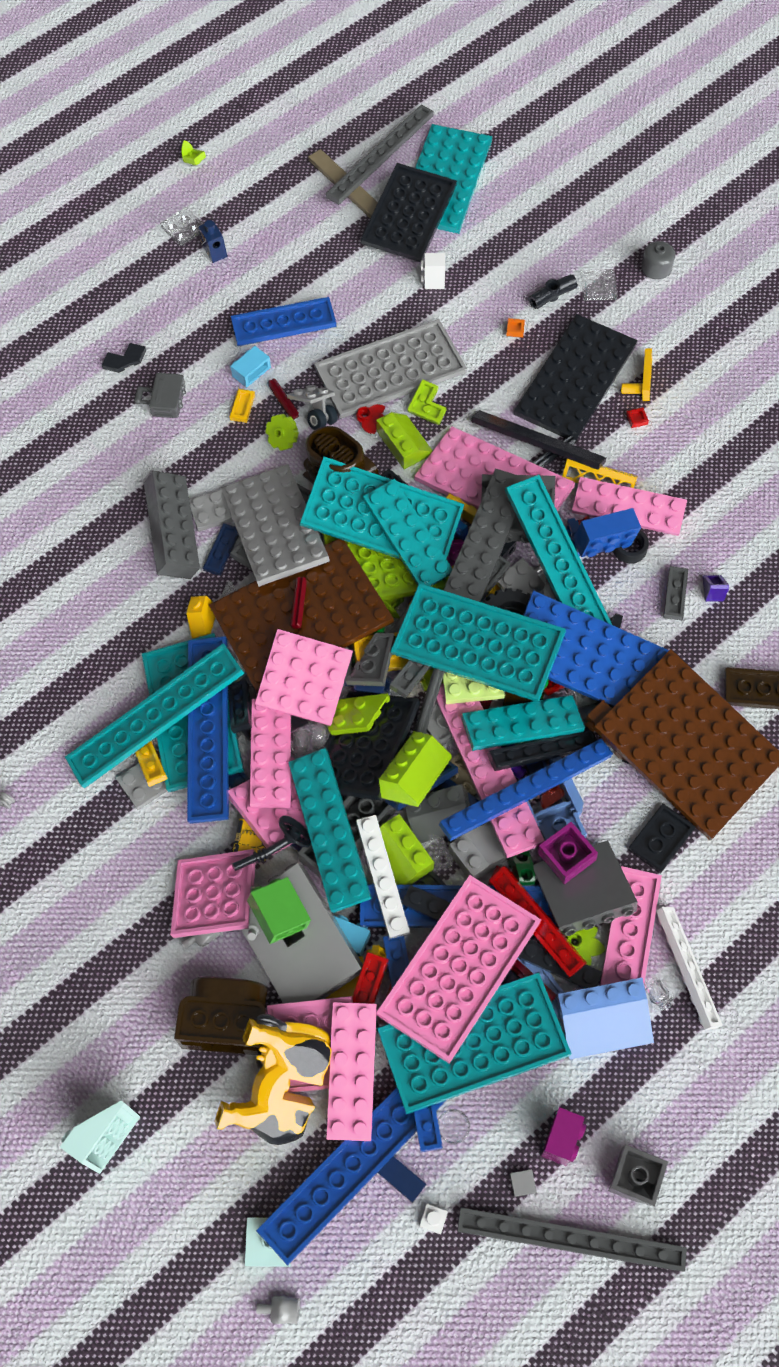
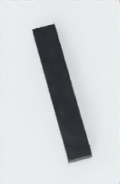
(539, 750)

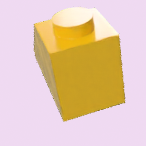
(200, 616)

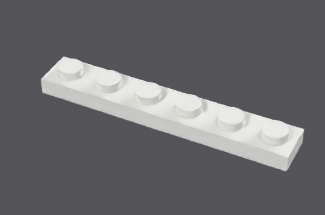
(382, 877)
(688, 966)

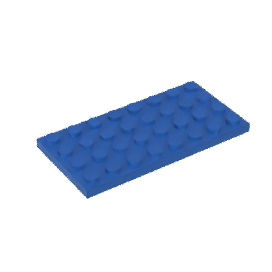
(594, 654)

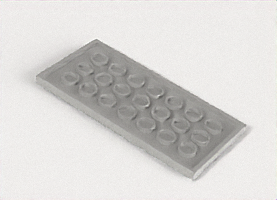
(390, 367)
(268, 521)

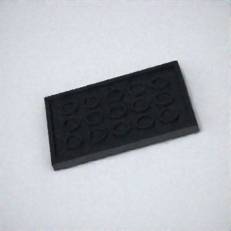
(408, 212)
(364, 756)

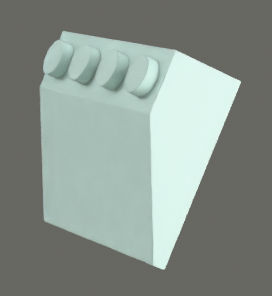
(100, 1136)

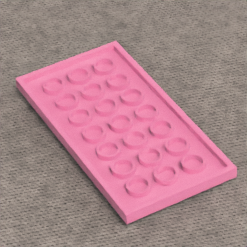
(462, 459)
(458, 968)

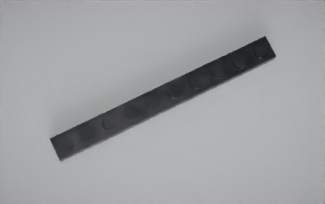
(532, 953)

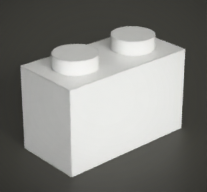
(433, 271)

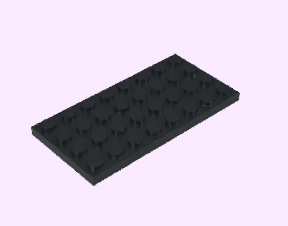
(575, 377)

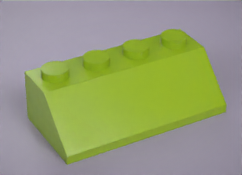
(414, 770)

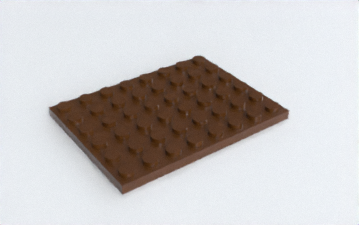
(337, 610)
(689, 744)

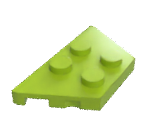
(357, 714)

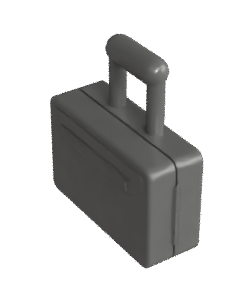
(165, 396)

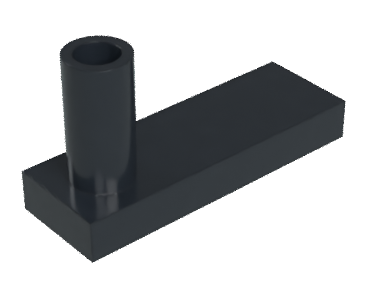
(240, 708)

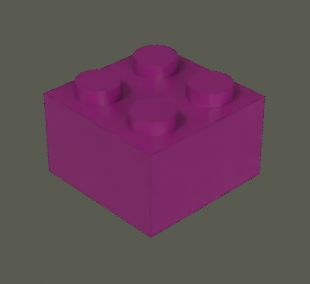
(567, 852)
(563, 1136)

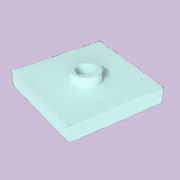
(257, 1251)

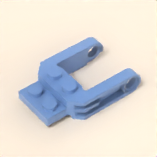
(556, 817)

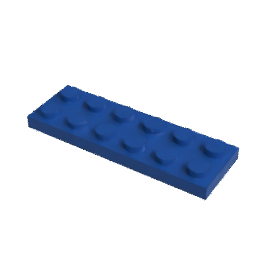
(283, 321)

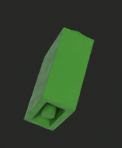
(278, 909)

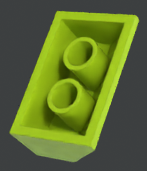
(403, 439)
(405, 852)

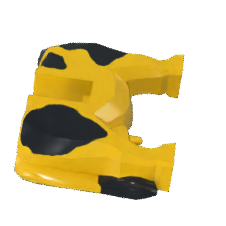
(288, 1053)

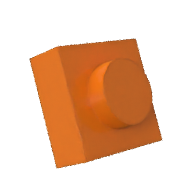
(515, 327)

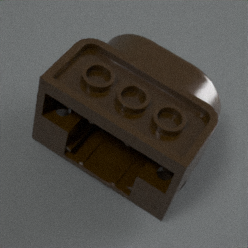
(336, 445)
(218, 1014)

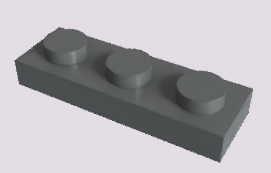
(676, 593)

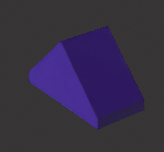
(715, 588)

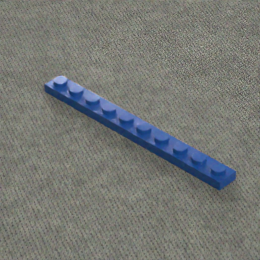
(525, 789)
(425, 1118)

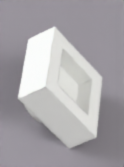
(433, 1219)

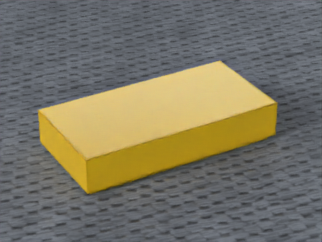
(242, 405)

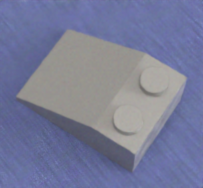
(478, 851)

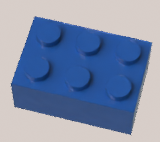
(607, 532)

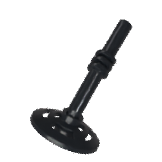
(291, 836)

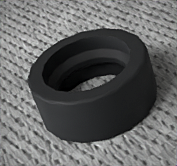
(635, 557)

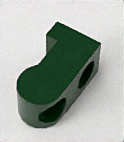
(522, 868)

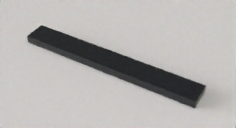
(539, 440)

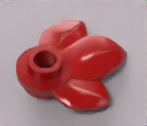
(372, 413)

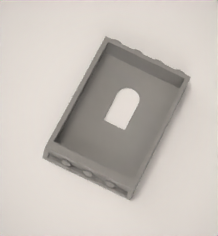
(316, 962)

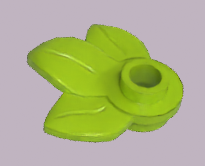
(587, 944)

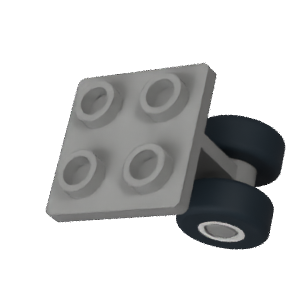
(316, 397)

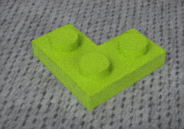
(423, 406)

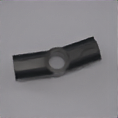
(552, 291)

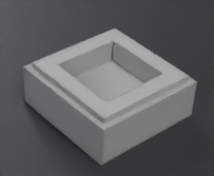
(523, 1183)

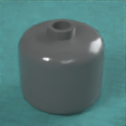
(658, 260)

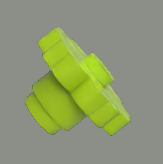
(282, 432)

